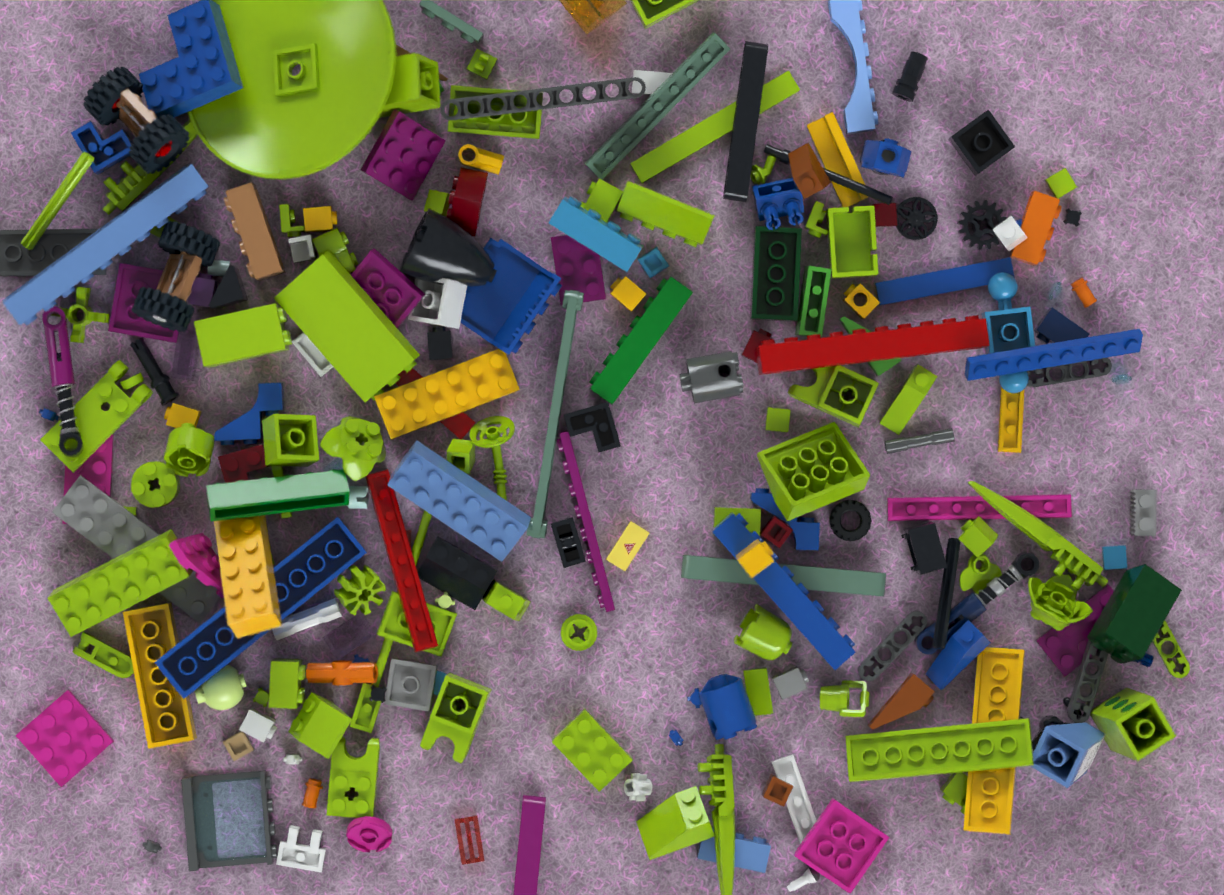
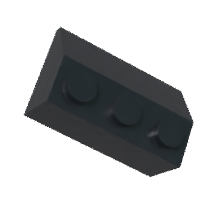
(456, 573)

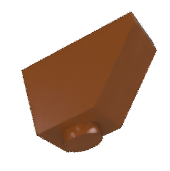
(807, 171)

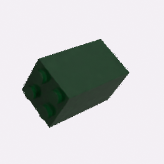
(1134, 614)

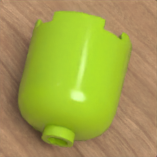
(764, 634)

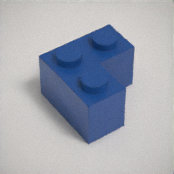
(105, 152)

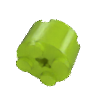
(189, 450)
(142, 487)

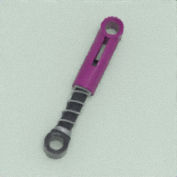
(62, 379)

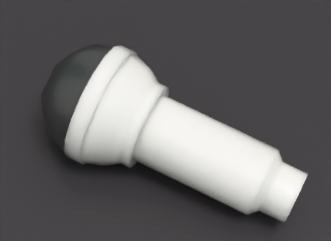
(809, 876)

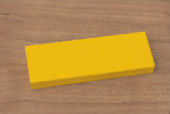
(1010, 421)

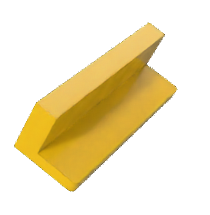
(836, 156)

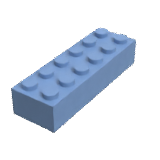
(459, 501)

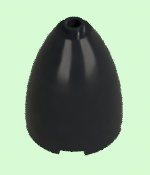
(447, 252)

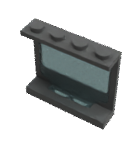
(228, 819)

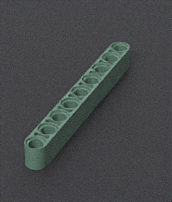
(811, 577)

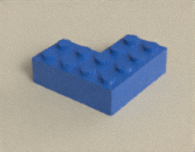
(204, 64)

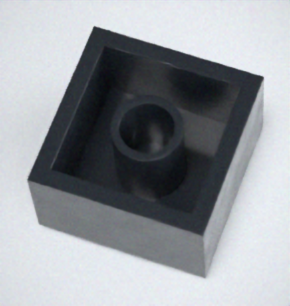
(981, 142)

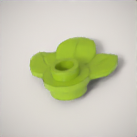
(978, 578)

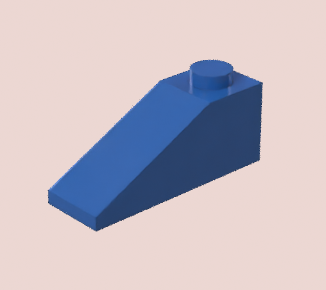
(958, 653)

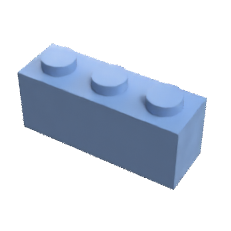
(748, 853)

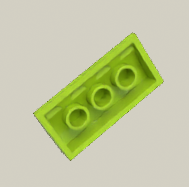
(517, 124)

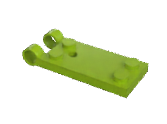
(92, 421)

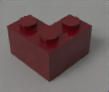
(467, 199)
(238, 464)

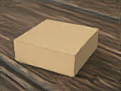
(238, 745)

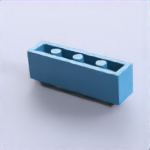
(595, 233)

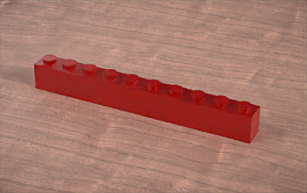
(872, 346)

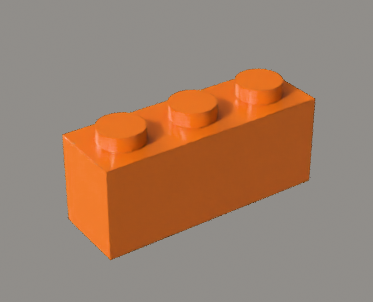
(1037, 226)

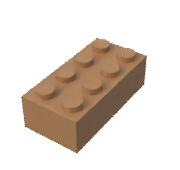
(255, 232)

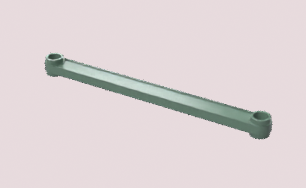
(572, 303)

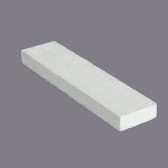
(798, 801)

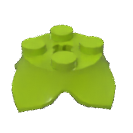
(356, 458)
(1056, 602)

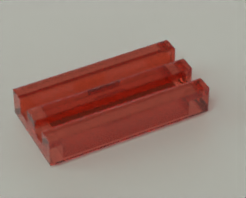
(466, 820)

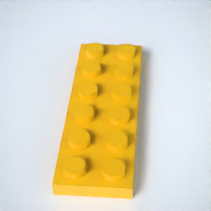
(446, 393)

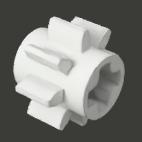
(638, 787)

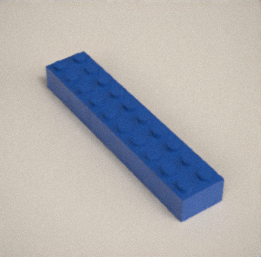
(296, 581)

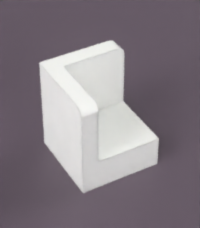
(302, 248)

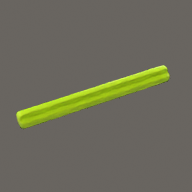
(57, 200)

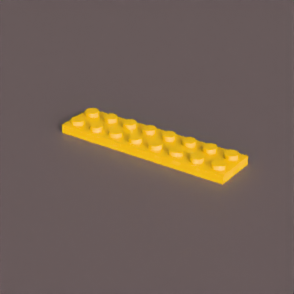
(995, 699)

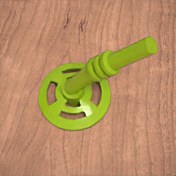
(494, 440)

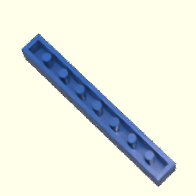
(789, 596)

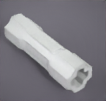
(313, 616)

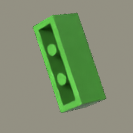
(813, 301)

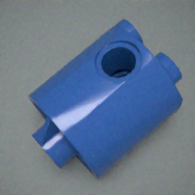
(727, 706)

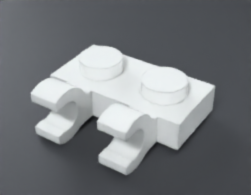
(299, 855)

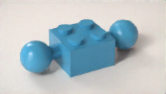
(1008, 327)

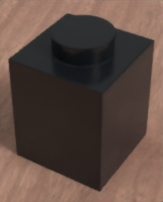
(440, 344)

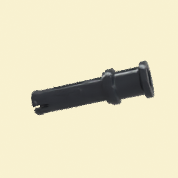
(160, 381)

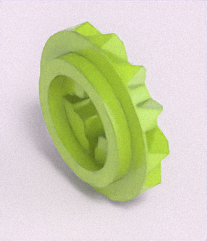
(577, 643)

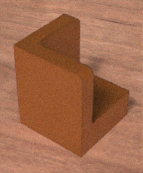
(777, 790)

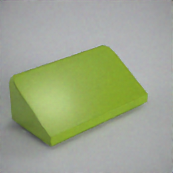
(758, 690)

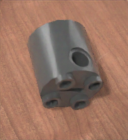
(705, 379)

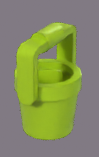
(837, 698)

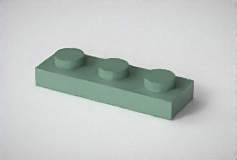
(450, 21)

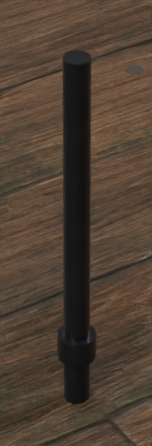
(834, 177)

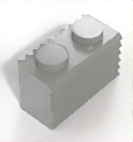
(1143, 512)

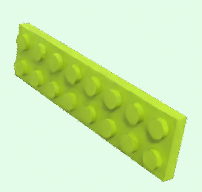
(939, 750)

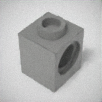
(790, 682)

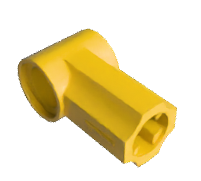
(483, 159)

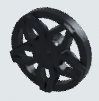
(916, 218)

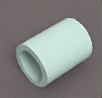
(218, 268)

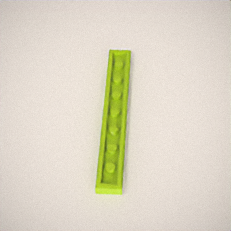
(708, 130)

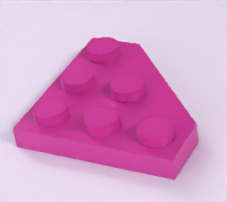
(197, 554)

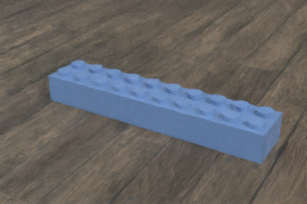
(104, 244)

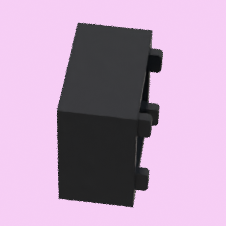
(925, 548)

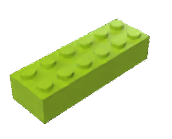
(118, 584)

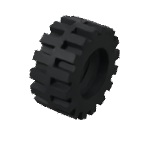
(840, 531)

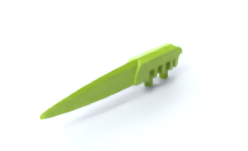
(136, 181)
(1047, 538)
(723, 814)

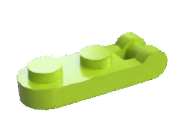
(104, 656)

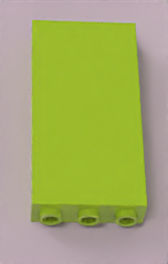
(347, 327)

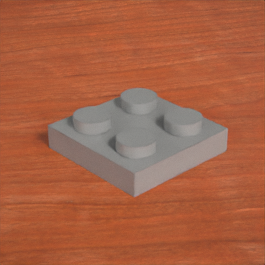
(410, 684)

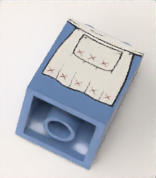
(1067, 751)

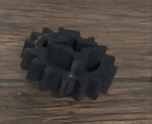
(977, 234)

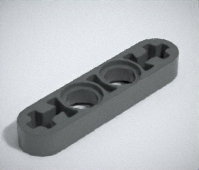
(1067, 374)
(890, 643)
(1085, 678)

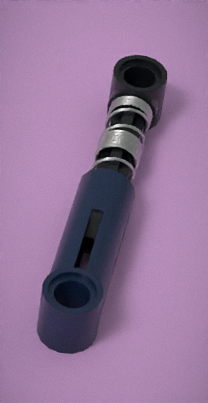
(975, 604)

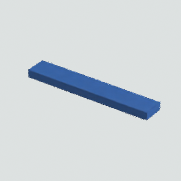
(941, 281)

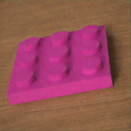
(64, 738)
(841, 845)

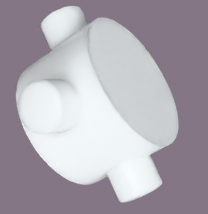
(292, 759)

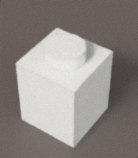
(1010, 233)
(258, 725)

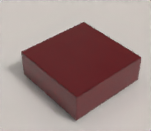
(885, 215)

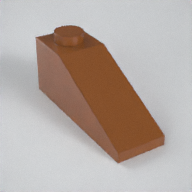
(907, 699)

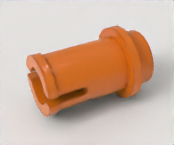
(1083, 292)
(312, 793)

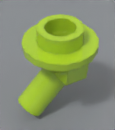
(760, 174)

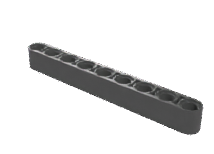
(555, 102)

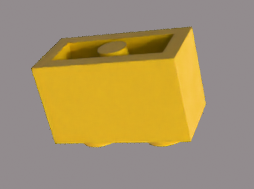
(755, 557)

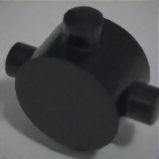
(1072, 217)
(377, 693)

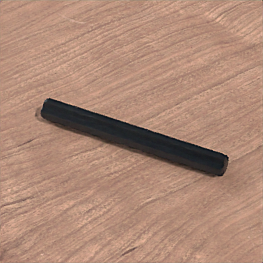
(946, 594)

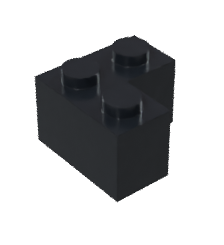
(594, 419)

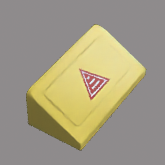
(627, 546)

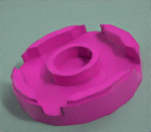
(369, 834)

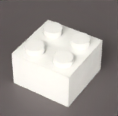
(441, 303)

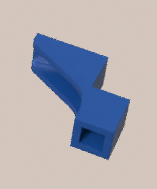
(249, 425)
(805, 532)

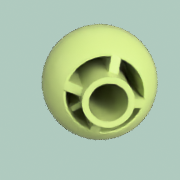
(222, 689)

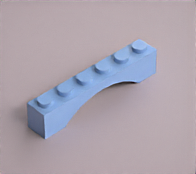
(859, 111)

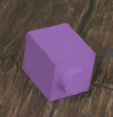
(202, 290)

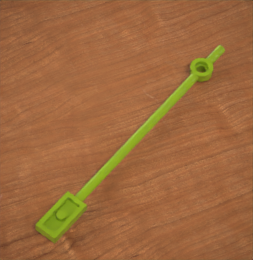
(365, 710)

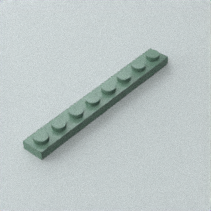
(657, 106)

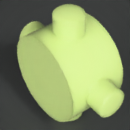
(445, 601)

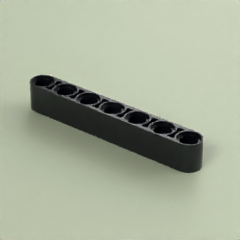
(745, 121)

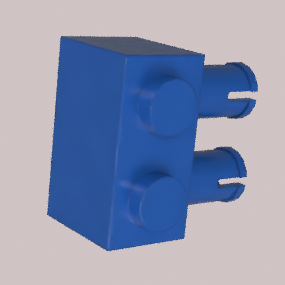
(778, 200)

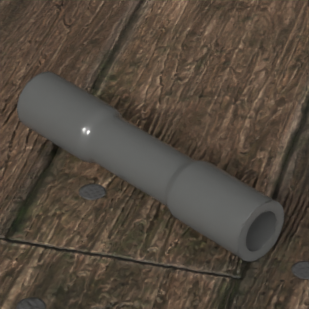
(932, 438)

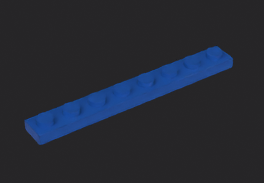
(1053, 354)

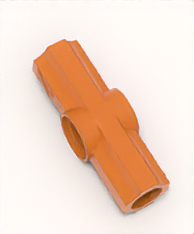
(342, 672)

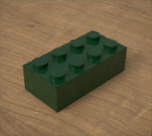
(775, 274)

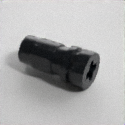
(910, 77)

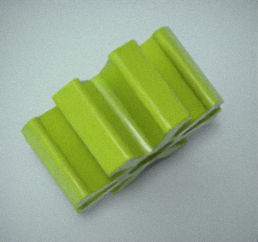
(359, 589)

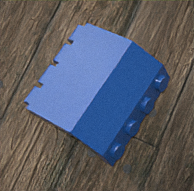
(510, 302)

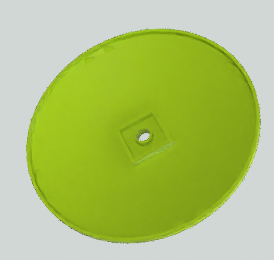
(309, 120)

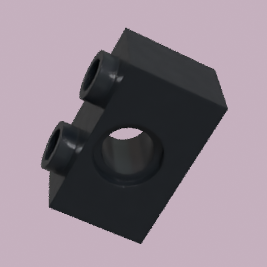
(568, 542)

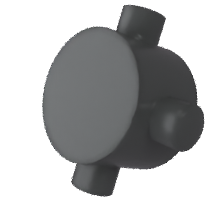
(152, 846)

